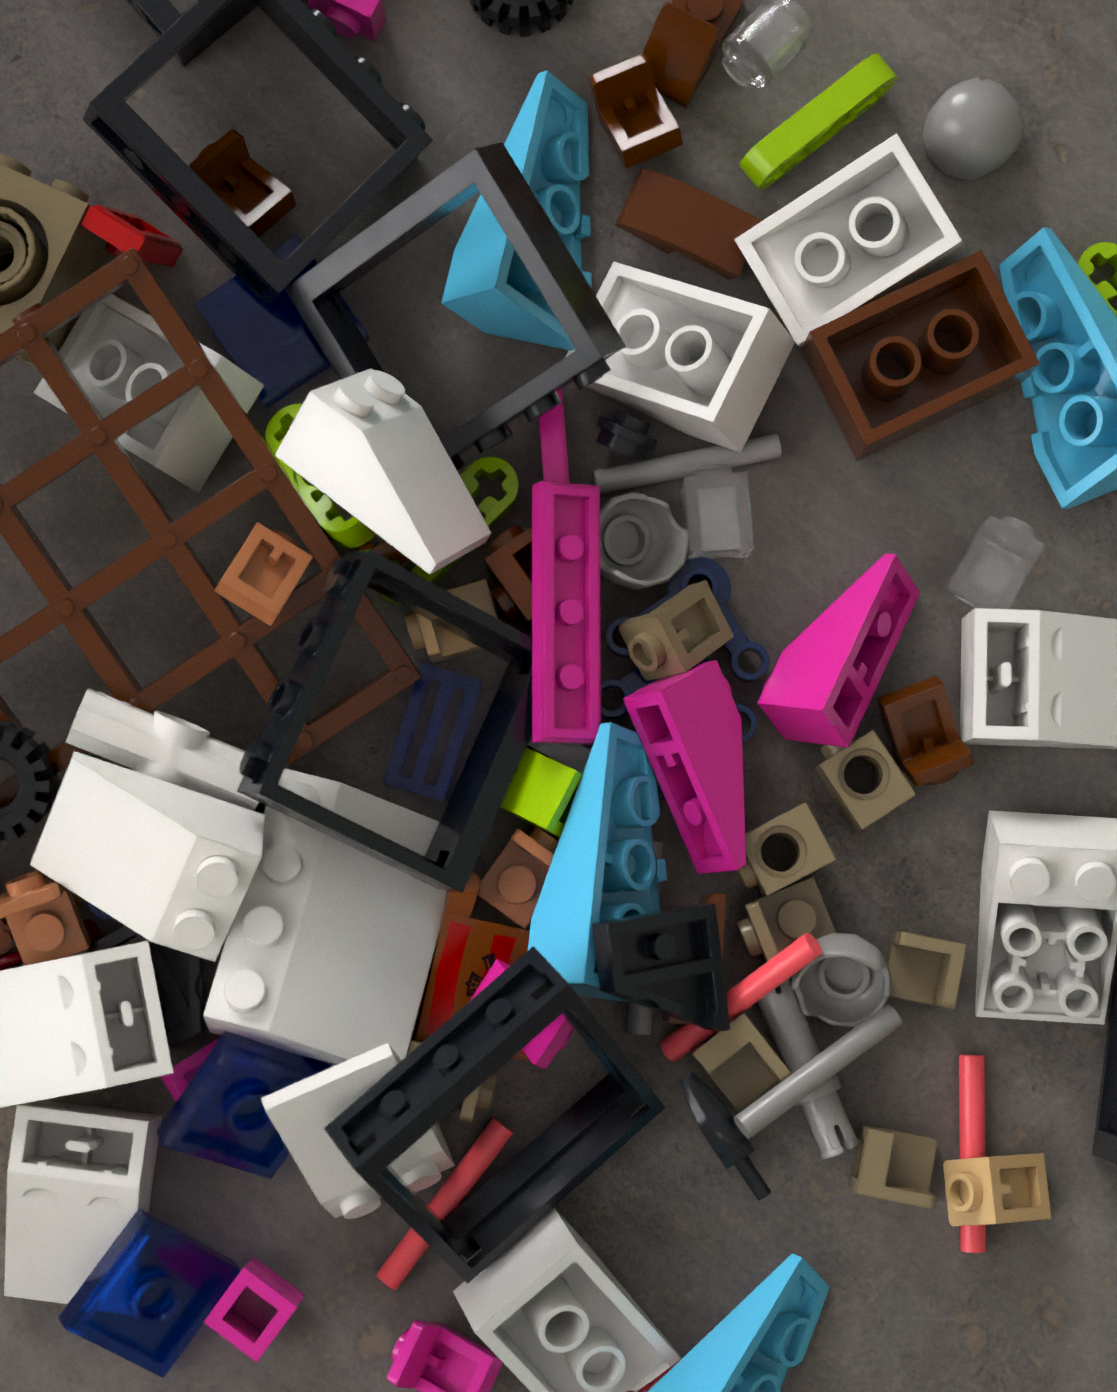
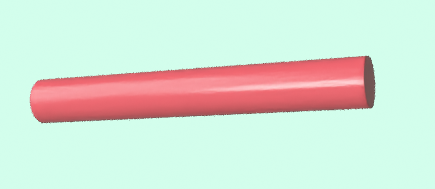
(747, 993)
(972, 1133)
(447, 1200)

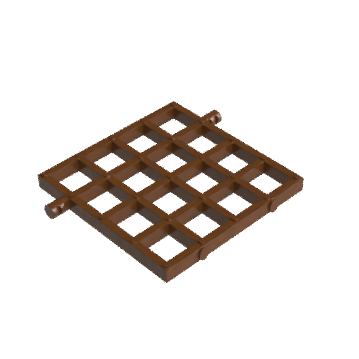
(168, 537)

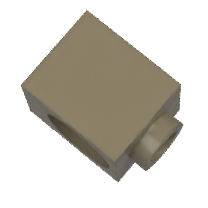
(889, 789)
(809, 846)

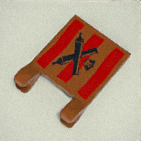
(463, 958)

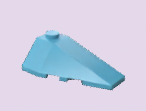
(1077, 371)

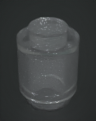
(766, 42)

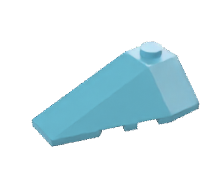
(486, 275)
(602, 859)
(757, 1338)

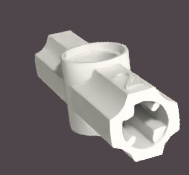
(159, 747)

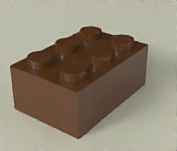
(919, 355)

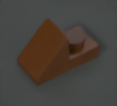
(687, 42)

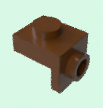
(634, 111)
(243, 183)
(514, 587)
(924, 732)

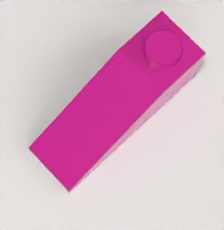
(839, 658)
(697, 757)

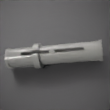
(796, 1048)

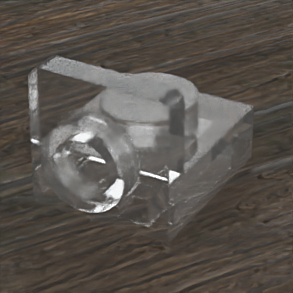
(995, 563)

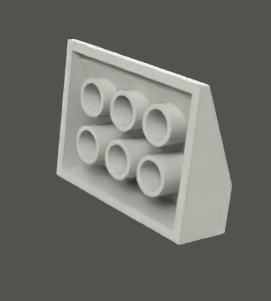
(327, 937)

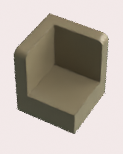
(925, 968)
(740, 1062)
(894, 1166)

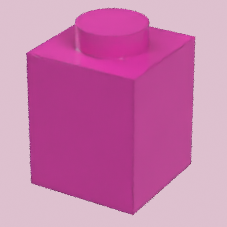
(254, 1308)

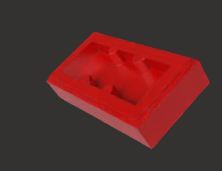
(128, 230)

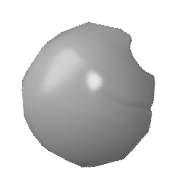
(973, 129)
(640, 541)
(844, 981)

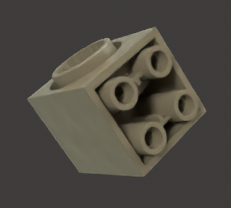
(41, 244)

